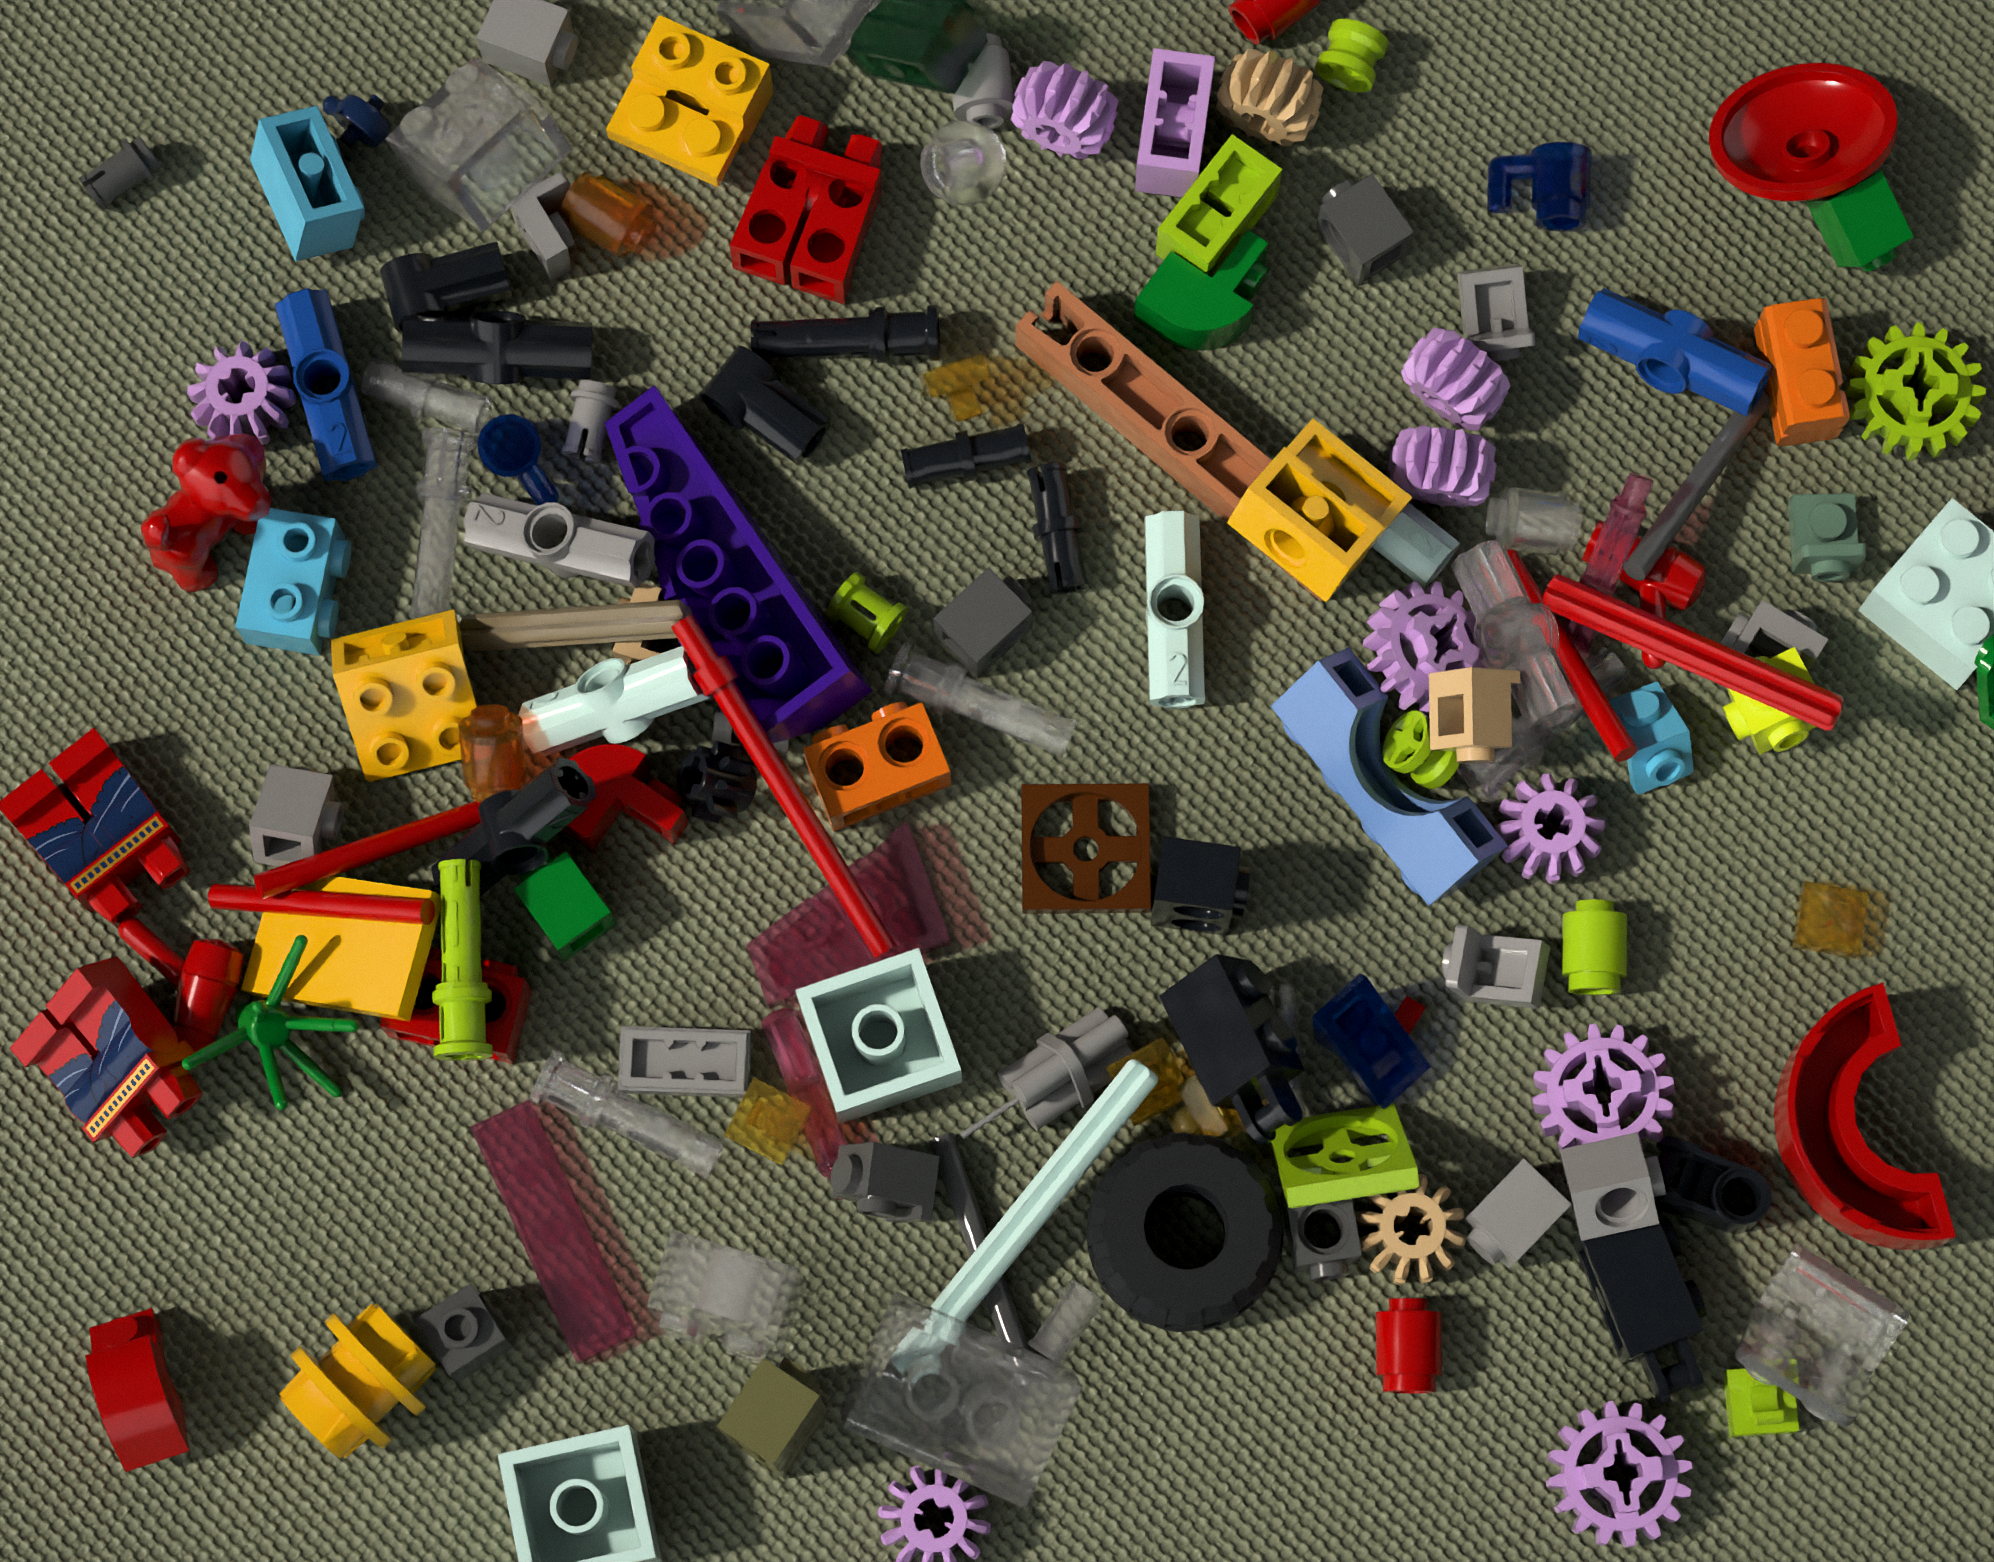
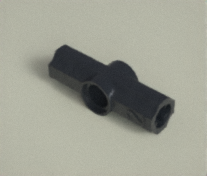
(496, 347)
(521, 822)

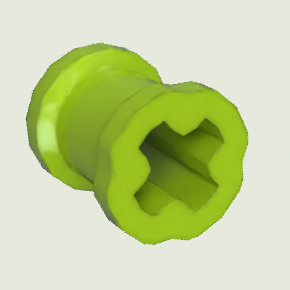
(844, 609)

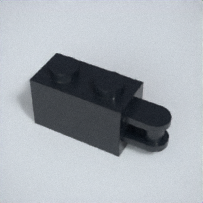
(1237, 1043)
(1646, 1302)

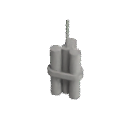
(1062, 1069)

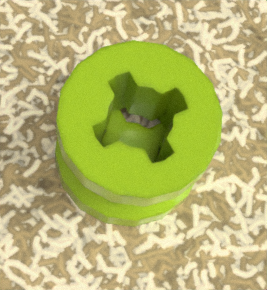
(1351, 55)
(1409, 750)

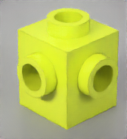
(1765, 724)

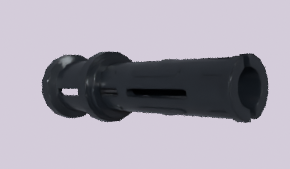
(878, 334)

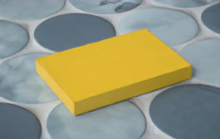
(347, 961)

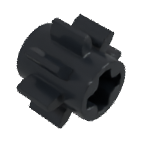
(717, 782)

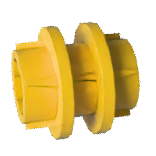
(357, 1381)

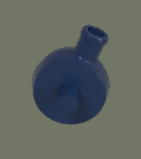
(359, 119)

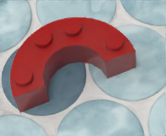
(1825, 1147)

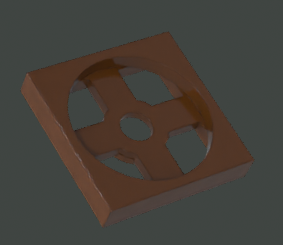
(1037, 896)

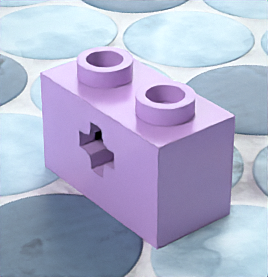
(1174, 122)

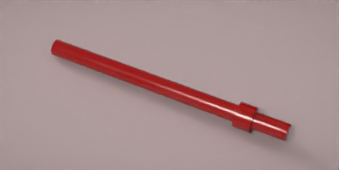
(716, 677)

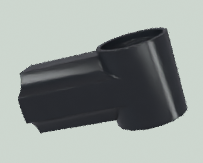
(444, 284)
(752, 396)

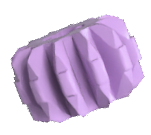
(1064, 110)
(1455, 379)
(226, 381)
(1443, 466)
(1564, 848)
(944, 1500)

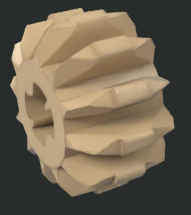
(1269, 97)
(1426, 1246)

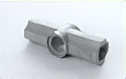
(589, 548)

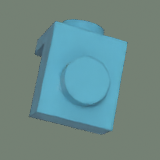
(1659, 734)

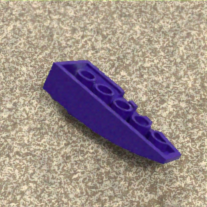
(731, 576)

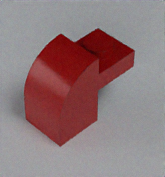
(619, 787)
(135, 1390)

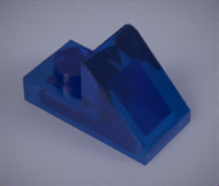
(1369, 1041)

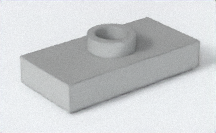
(684, 1061)

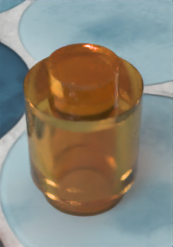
(609, 214)
(492, 751)

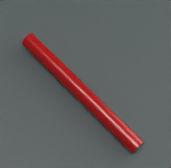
(1584, 683)
(367, 850)
(324, 904)

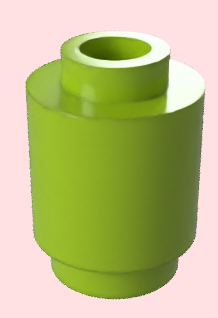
(1594, 948)

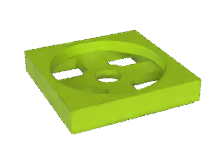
(1319, 1180)

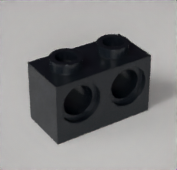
(1199, 886)

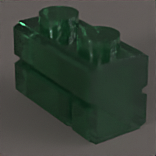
(918, 43)

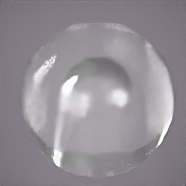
(963, 162)

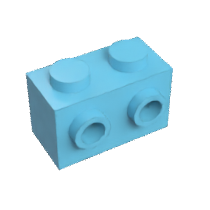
(307, 183)
(293, 582)

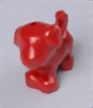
(217, 493)

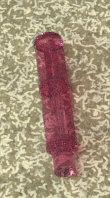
(1612, 550)
(805, 1084)

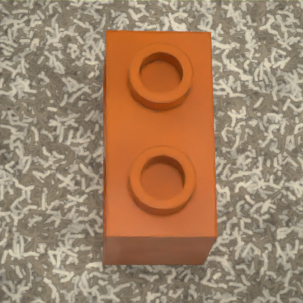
(884, 781)

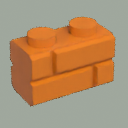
(1804, 374)

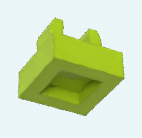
(1757, 1407)

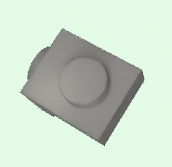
(1495, 310)
(1775, 633)
(1495, 968)

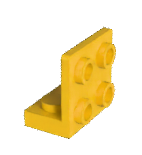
(404, 693)

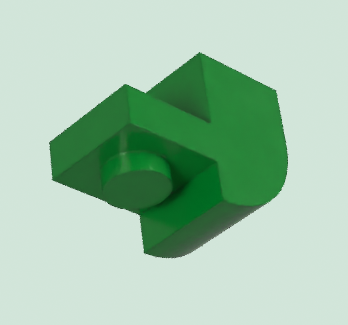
(1200, 310)

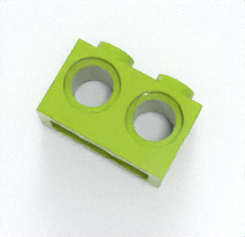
(1220, 206)

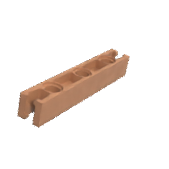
(1144, 404)

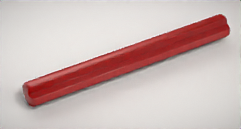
(1694, 652)

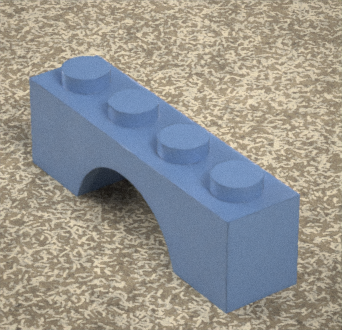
(1337, 721)

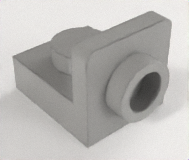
(543, 227)

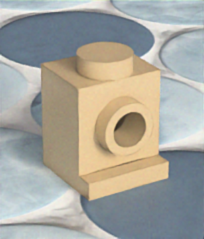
(1471, 712)

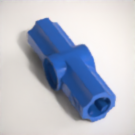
(1675, 351)
(318, 352)

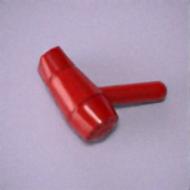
(1672, 582)
(203, 980)

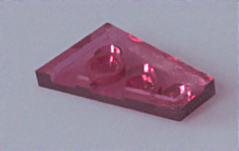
(821, 940)

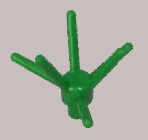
(270, 1027)

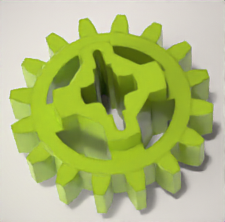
(1936, 374)

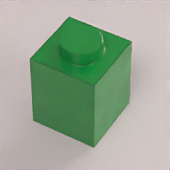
(1862, 224)
(564, 905)

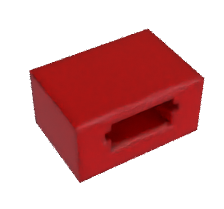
(1409, 1013)

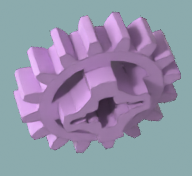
(1423, 644)
(1627, 1088)
(1623, 1505)

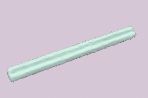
(1047, 1190)

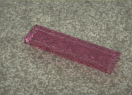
(553, 1232)

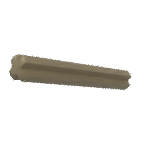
(572, 625)

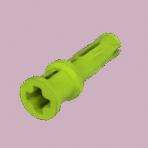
(462, 992)

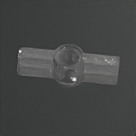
(1516, 635)

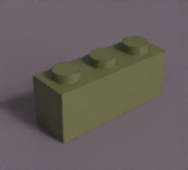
(775, 1414)

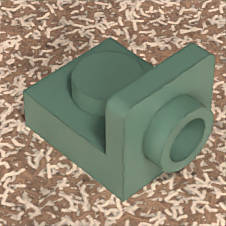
(1824, 536)

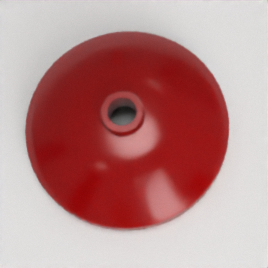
(1803, 132)

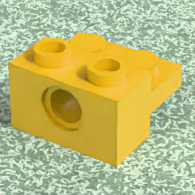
(691, 101)
(1318, 509)

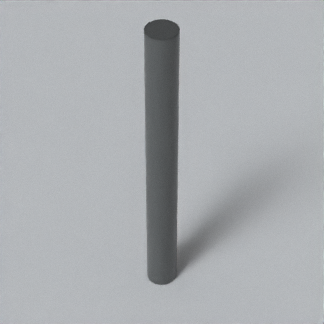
(1692, 491)
(974, 1232)

